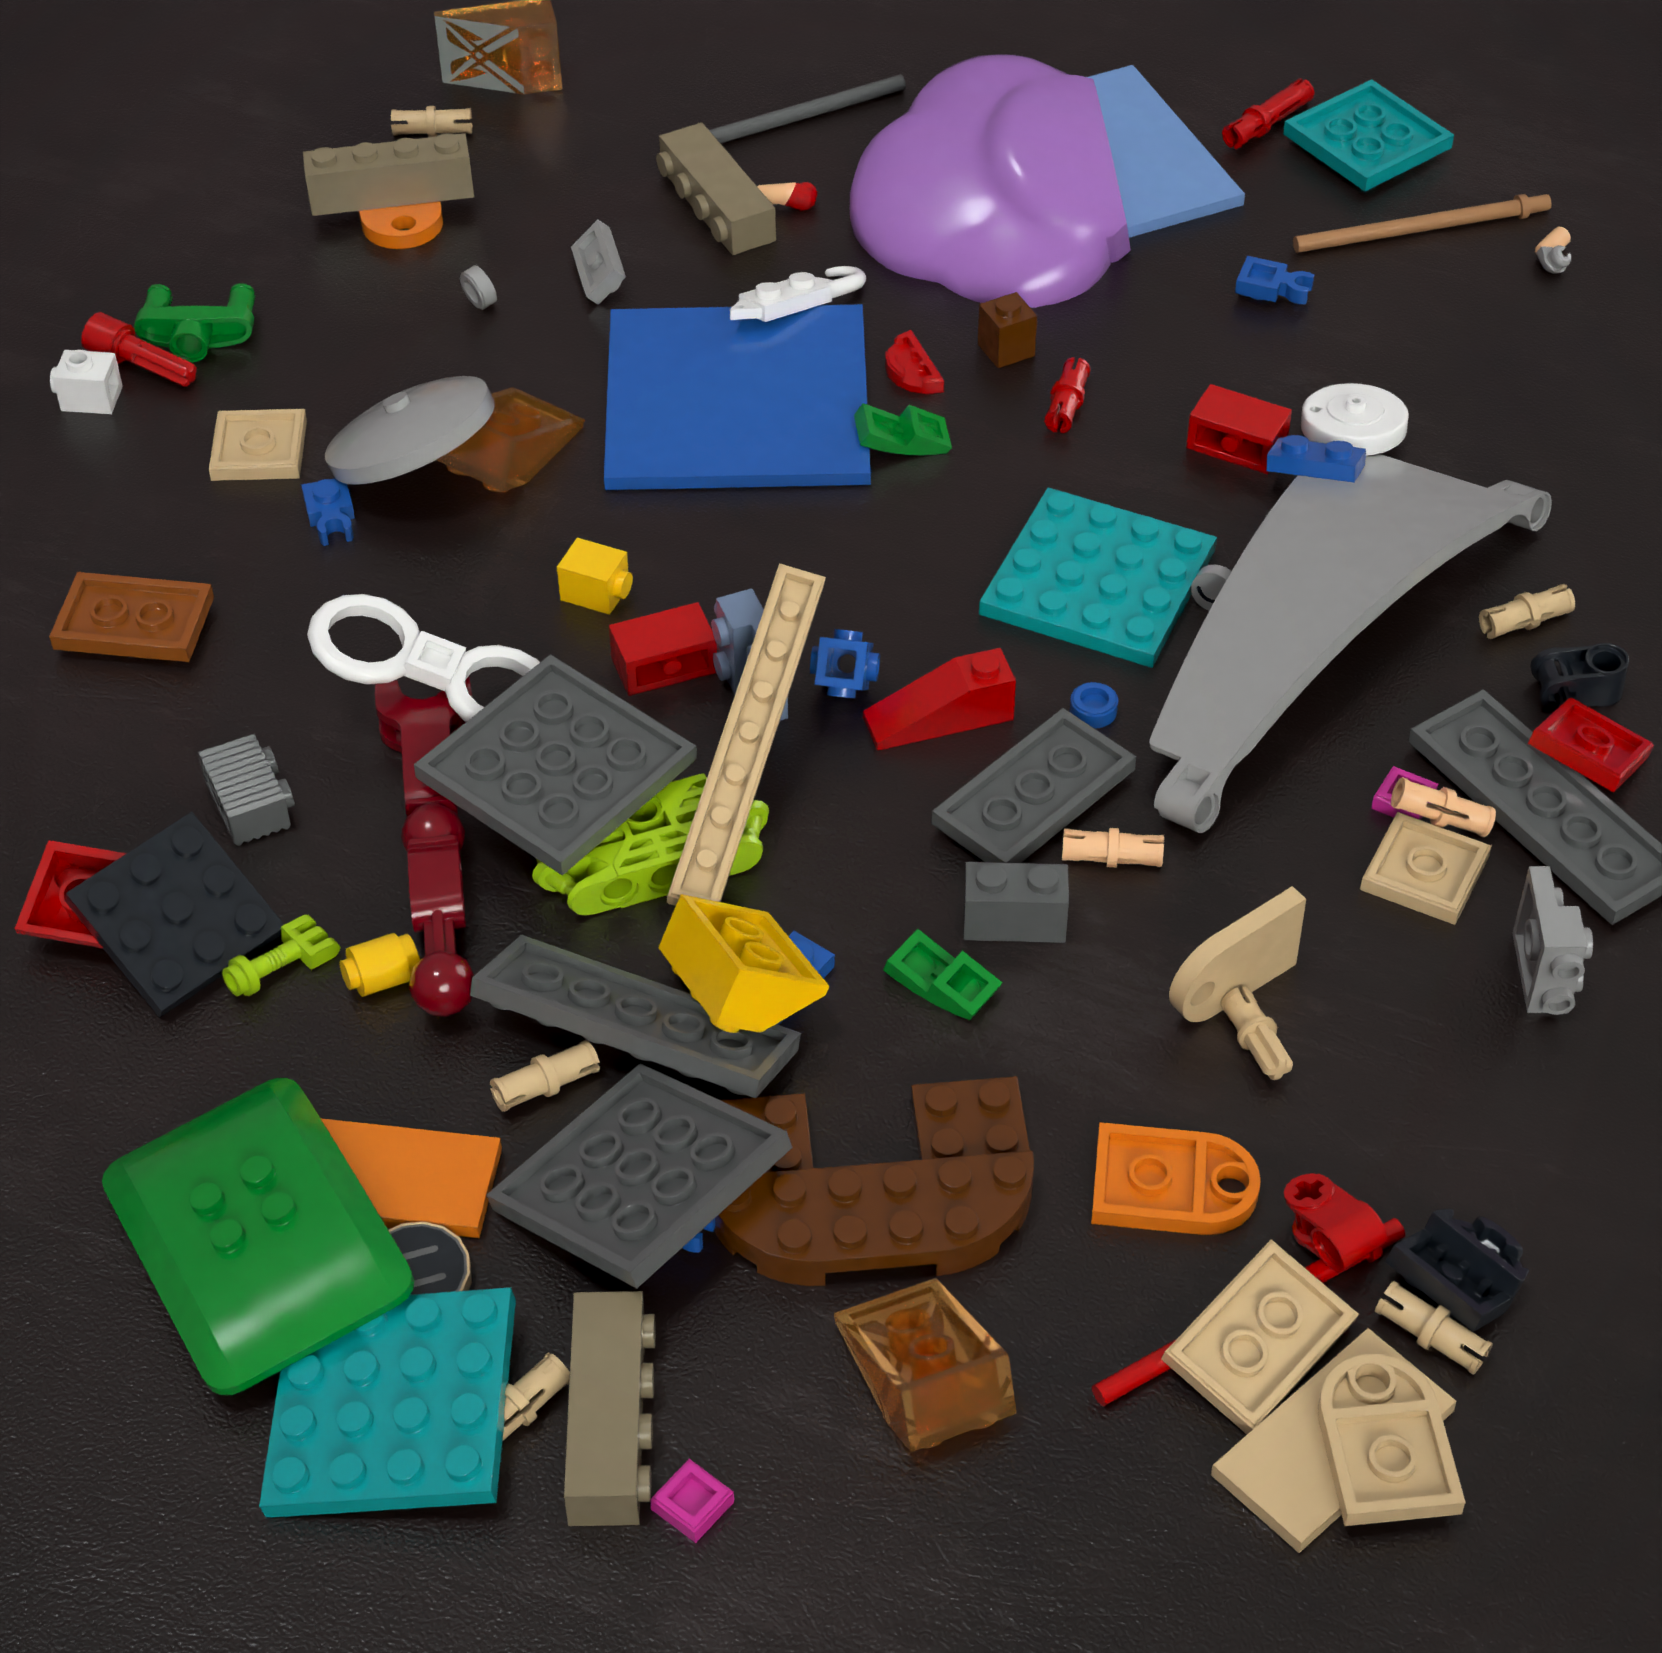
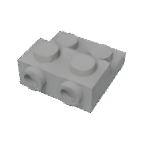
(1549, 945)

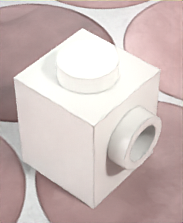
(86, 381)

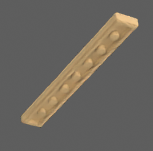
(747, 736)

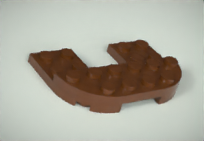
(926, 1211)

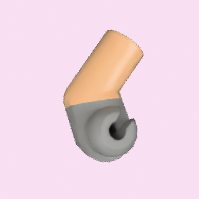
(1550, 251)

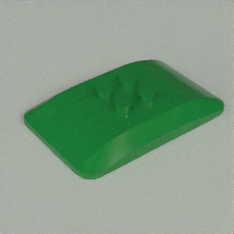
(256, 1235)

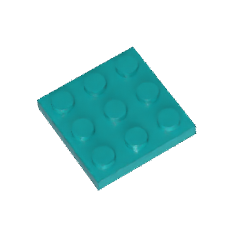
(1368, 135)

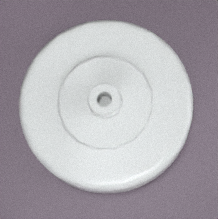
(1357, 415)

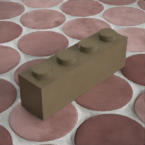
(388, 174)
(717, 188)
(607, 1409)

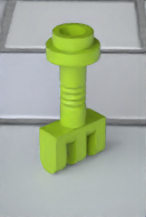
(300, 941)

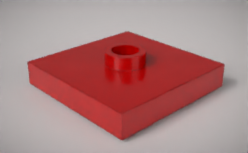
(1591, 744)

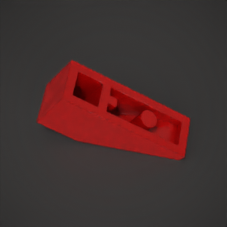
(951, 699)

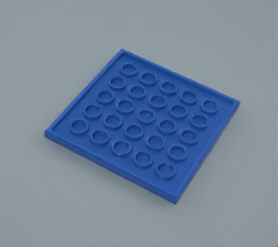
(735, 399)

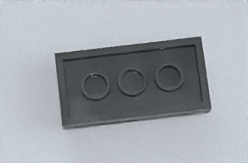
(1034, 790)

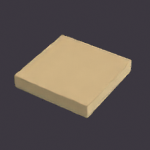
(258, 444)
(1426, 868)

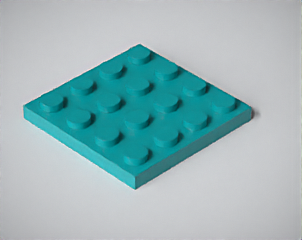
(1098, 577)
(396, 1411)

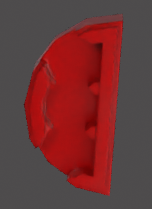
(911, 366)

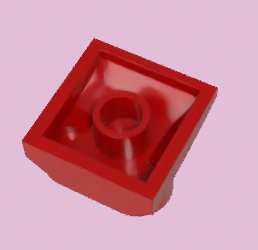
(59, 871)

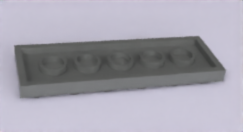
(1545, 805)
(631, 1015)

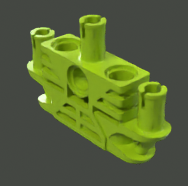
(644, 852)

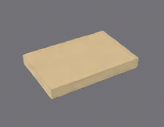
(1259, 1337)

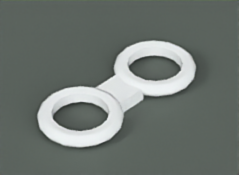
(421, 658)

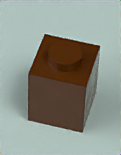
(1007, 330)

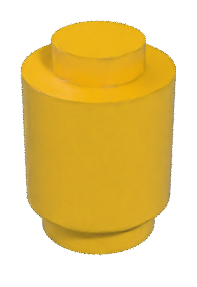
(379, 963)

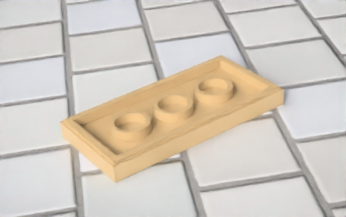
(1283, 1461)

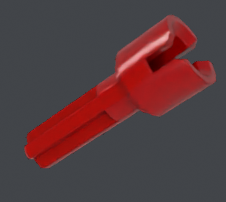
(112, 335)

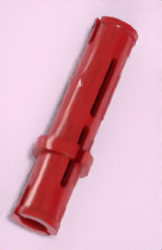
(1258, 119)

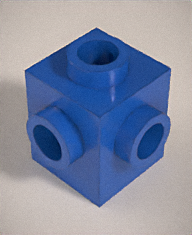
(826, 663)

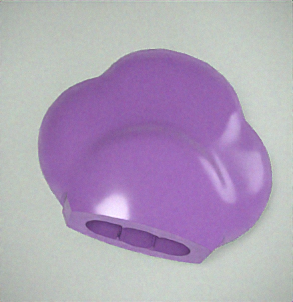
(994, 184)

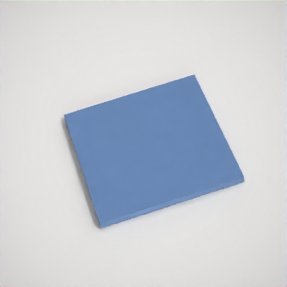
(1157, 160)

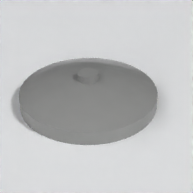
(409, 430)

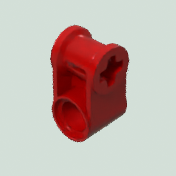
(1332, 1221)

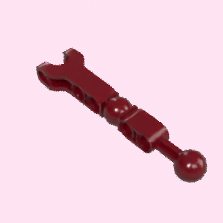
(433, 847)

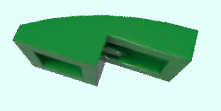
(908, 434)
(934, 974)

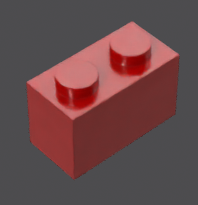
(1236, 427)
(663, 648)

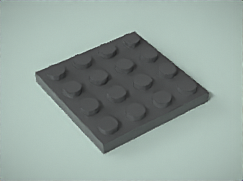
(555, 763)
(639, 1174)

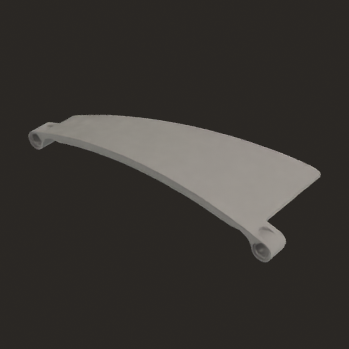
(1299, 595)

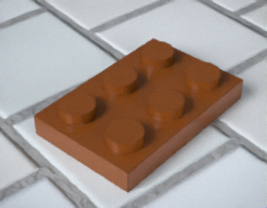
(132, 616)

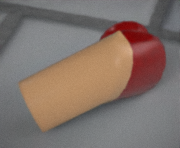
(792, 195)

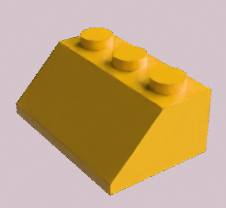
(738, 964)

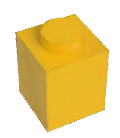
(594, 576)

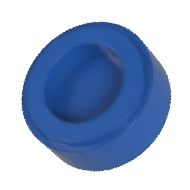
(1094, 704)

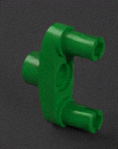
(195, 329)

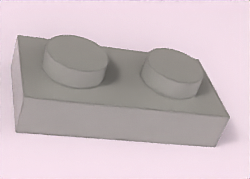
(598, 262)

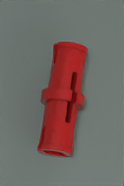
(1067, 395)

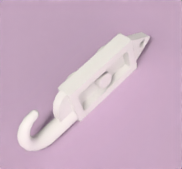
(796, 294)

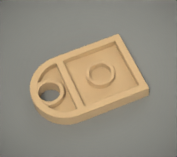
(1240, 956)
(1389, 1446)

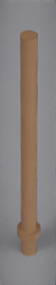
(1519, 206)

